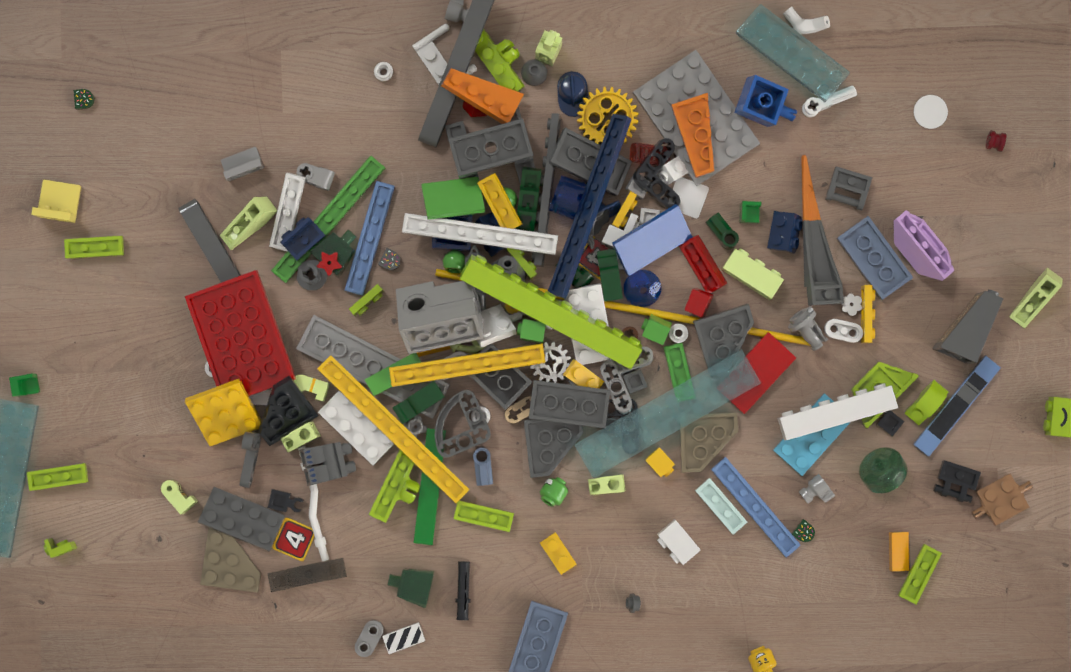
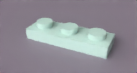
(721, 506)

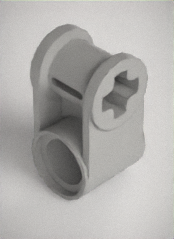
(319, 176)

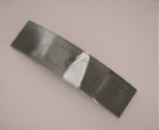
(307, 574)

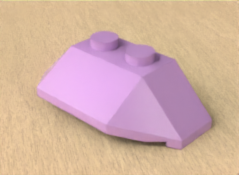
(921, 247)

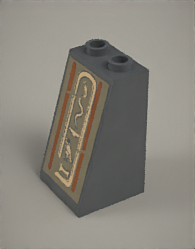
(971, 328)

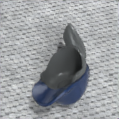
(603, 215)

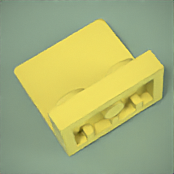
(58, 201)

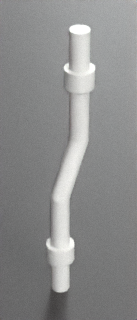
(319, 540)

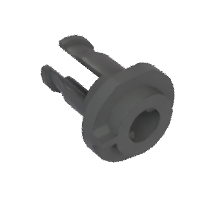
(305, 282)

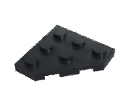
(285, 411)

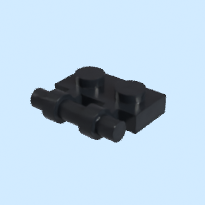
(958, 475)

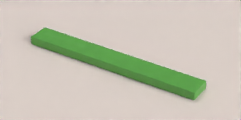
(334, 212)

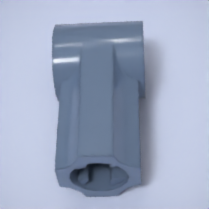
(483, 468)

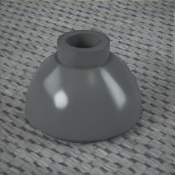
(534, 72)

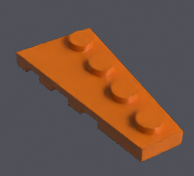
(484, 95)
(694, 126)

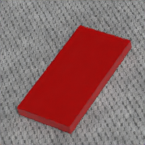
(768, 361)

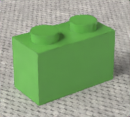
(531, 331)

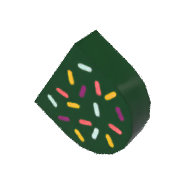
(83, 99)
(804, 531)

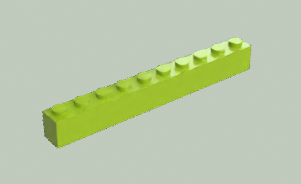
(551, 311)

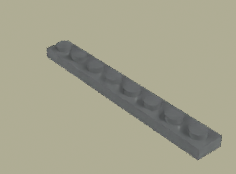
(547, 182)

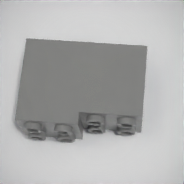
(438, 315)

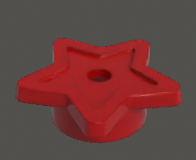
(334, 263)

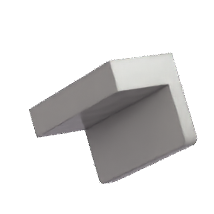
(242, 164)

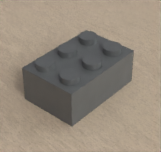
(504, 384)

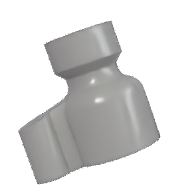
(455, 11)
(817, 487)

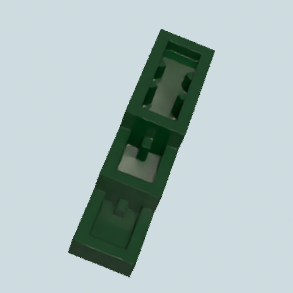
(528, 198)

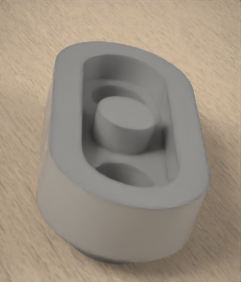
(369, 638)

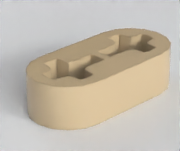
(517, 406)

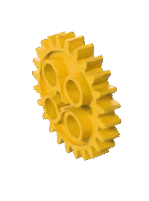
(593, 107)

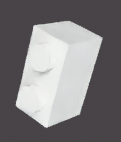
(678, 542)

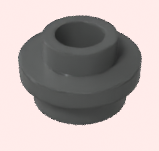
(633, 603)

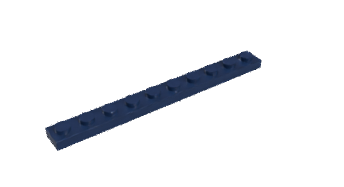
(589, 205)

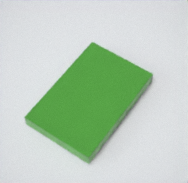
(452, 198)

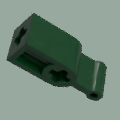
(609, 275)
(418, 402)

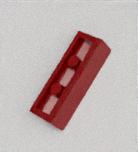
(703, 264)

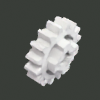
(559, 360)

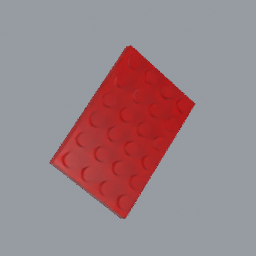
(240, 333)

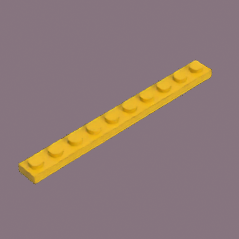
(393, 429)

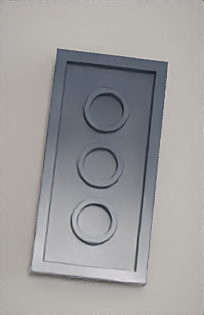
(874, 258)
(538, 639)

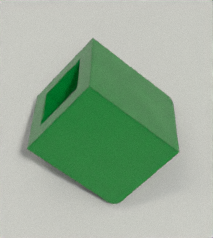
(749, 212)
(24, 385)

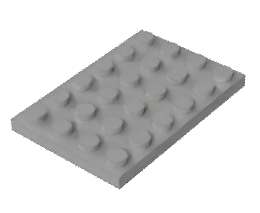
(684, 80)

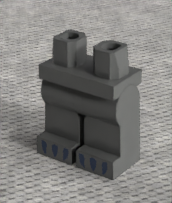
(332, 459)

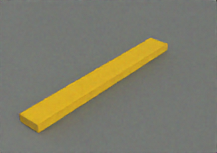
(467, 365)

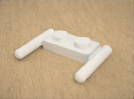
(431, 56)

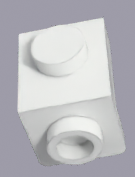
(672, 171)

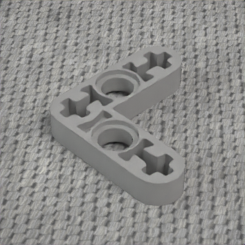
(618, 371)

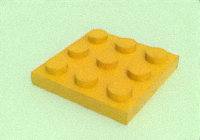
(223, 412)

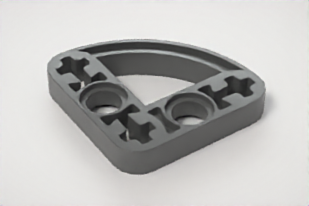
(474, 426)

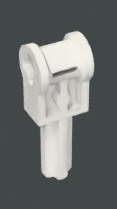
(835, 98)

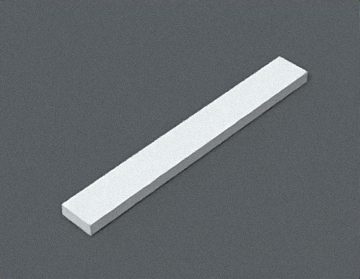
(480, 234)

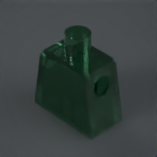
(333, 244)
(413, 585)

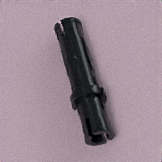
(463, 590)

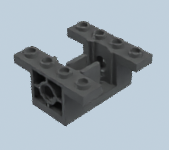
(471, 153)

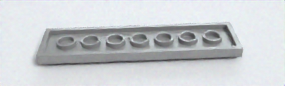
(358, 358)

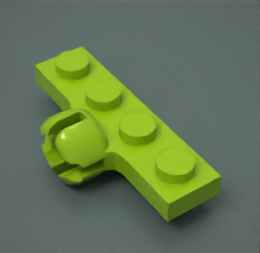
(499, 60)
(395, 488)

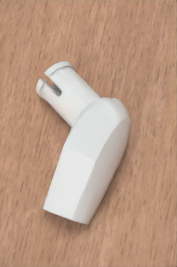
(806, 26)

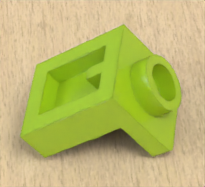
(62, 547)

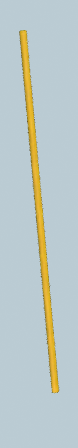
(661, 314)

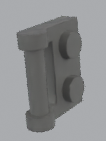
(850, 182)

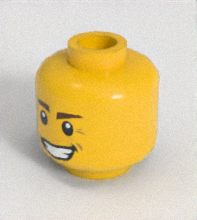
(762, 660)

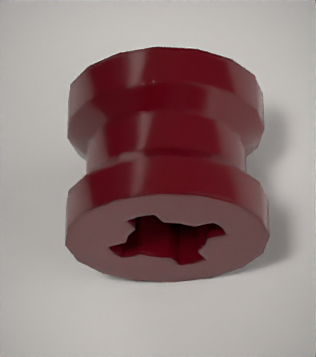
(996, 141)

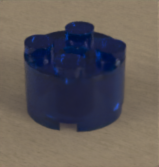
(567, 197)

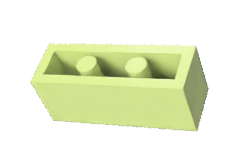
(753, 273)

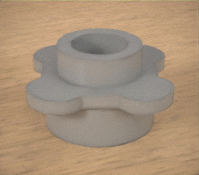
(420, 427)

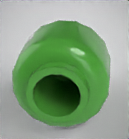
(553, 491)

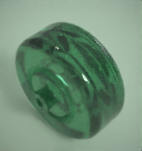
(883, 470)

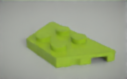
(881, 374)

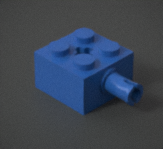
(772, 101)

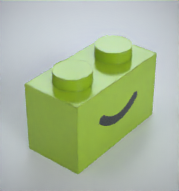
(1058, 417)

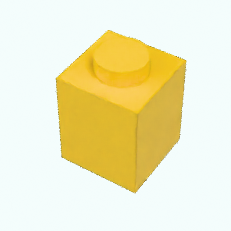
(660, 463)

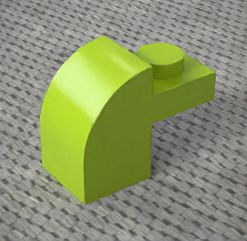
(927, 402)

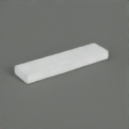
(287, 208)

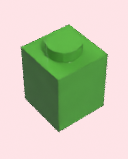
(656, 329)

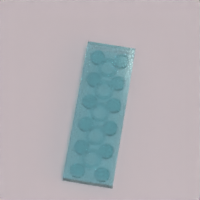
(792, 53)

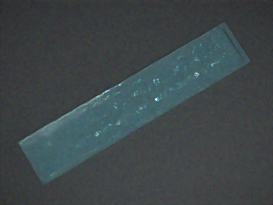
(667, 413)

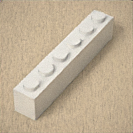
(838, 412)

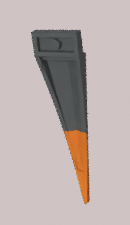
(820, 272)

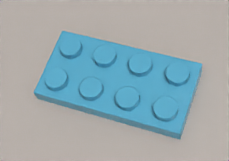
(806, 449)

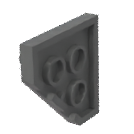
(723, 333)
(548, 444)

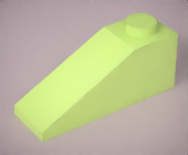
(248, 221)
(1037, 297)

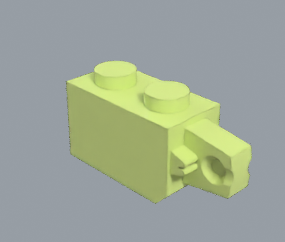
(548, 47)

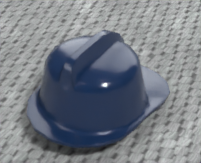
(571, 91)

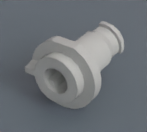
(807, 327)

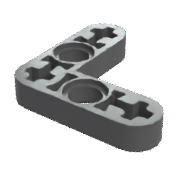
(251, 443)

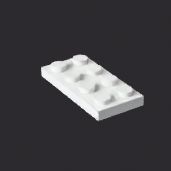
(590, 300)
(355, 428)

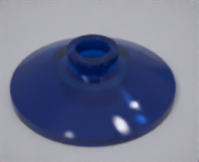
(638, 280)

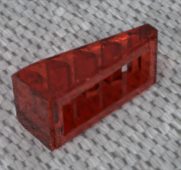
(634, 152)

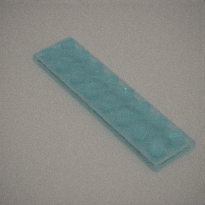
(16, 439)

